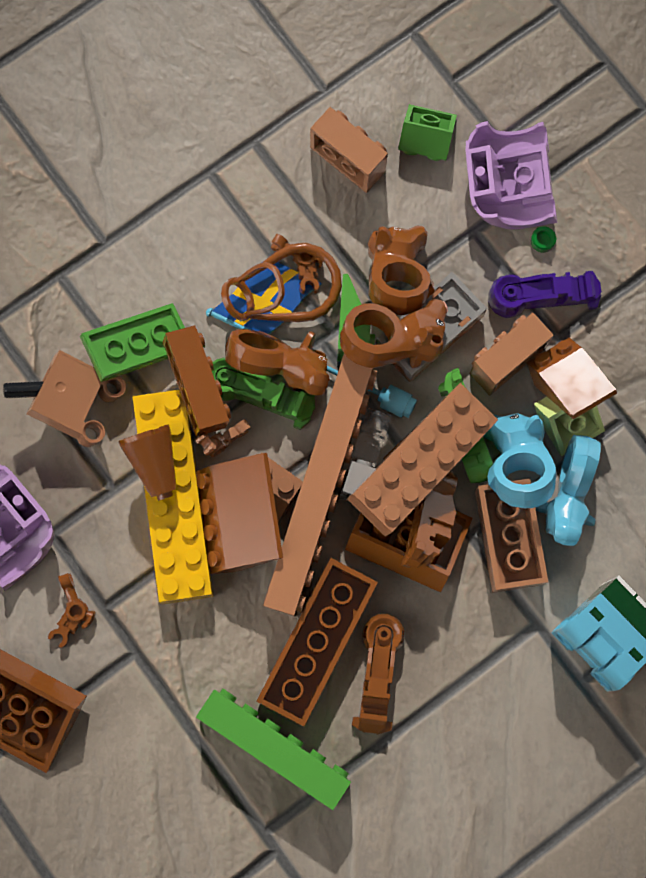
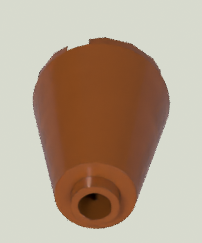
(152, 460)

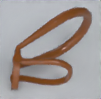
(269, 263)

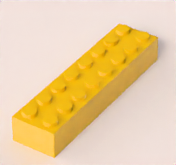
(176, 521)

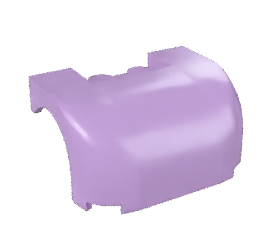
(511, 176)
(24, 530)

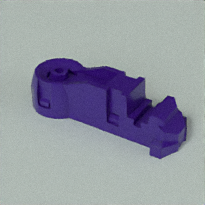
(513, 294)

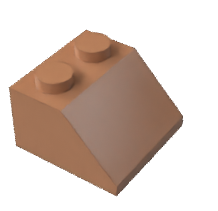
(285, 488)

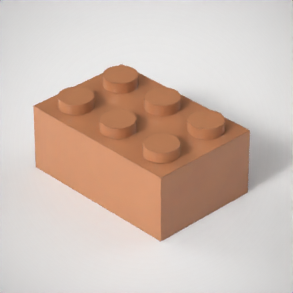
(348, 149)
(510, 353)

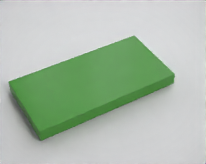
(131, 342)

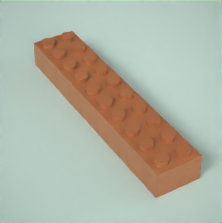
(319, 486)

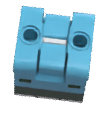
(608, 633)

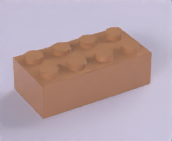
(510, 542)

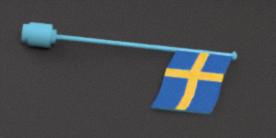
(265, 292)

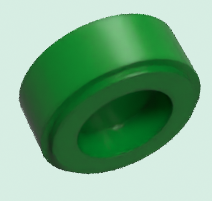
(543, 239)

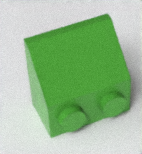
(427, 132)

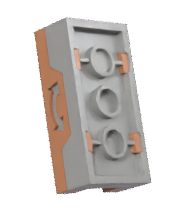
(462, 315)

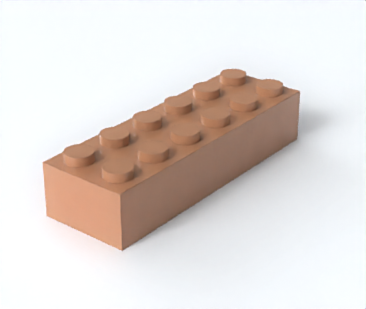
(422, 459)

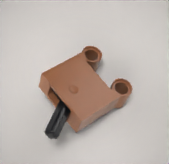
(66, 396)

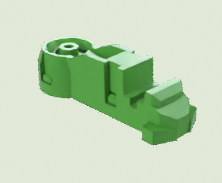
(263, 393)
(477, 460)

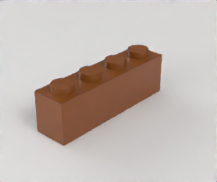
(196, 380)

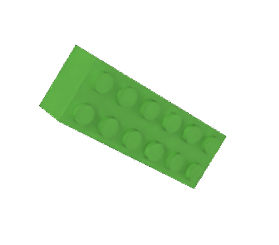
(274, 749)

